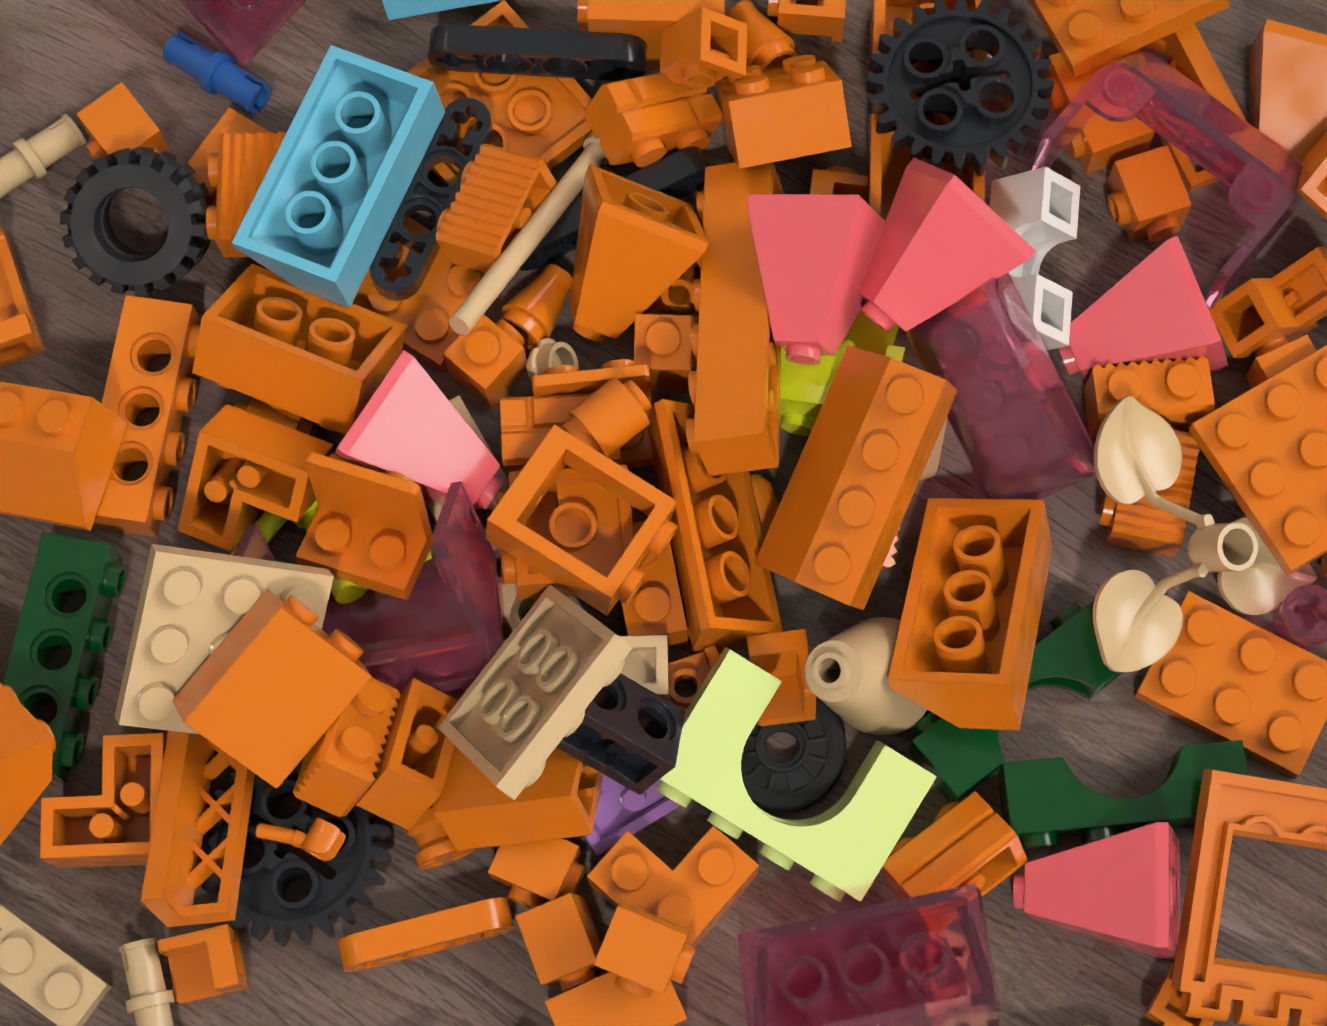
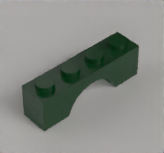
(969, 757)
(1048, 802)

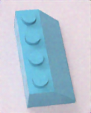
(340, 175)

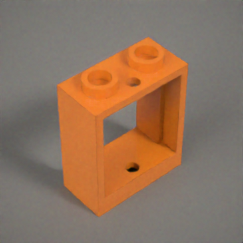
(508, 532)

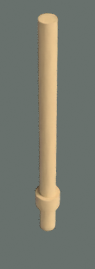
(527, 238)

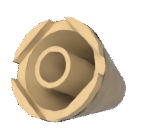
(853, 678)

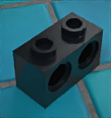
(628, 735)

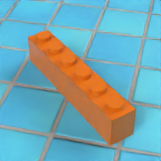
(733, 342)

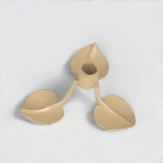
(1132, 616)

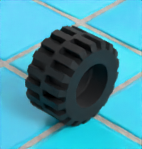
(98, 246)

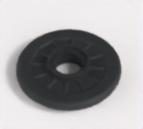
(806, 777)

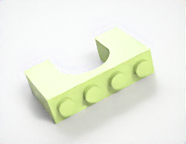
(840, 845)

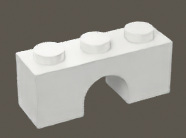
(1044, 213)

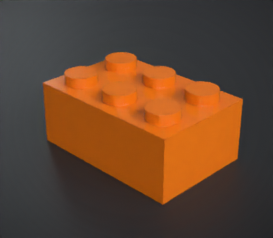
(296, 349)

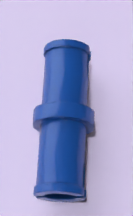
(217, 72)

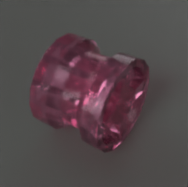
(1301, 627)

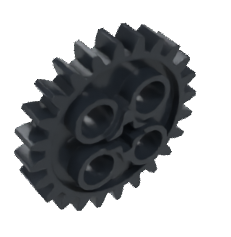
(973, 130)
(265, 885)

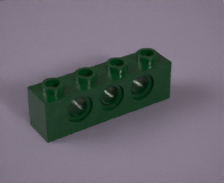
(60, 568)

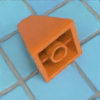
(1289, 86)
(627, 251)

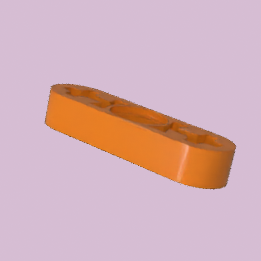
(425, 934)

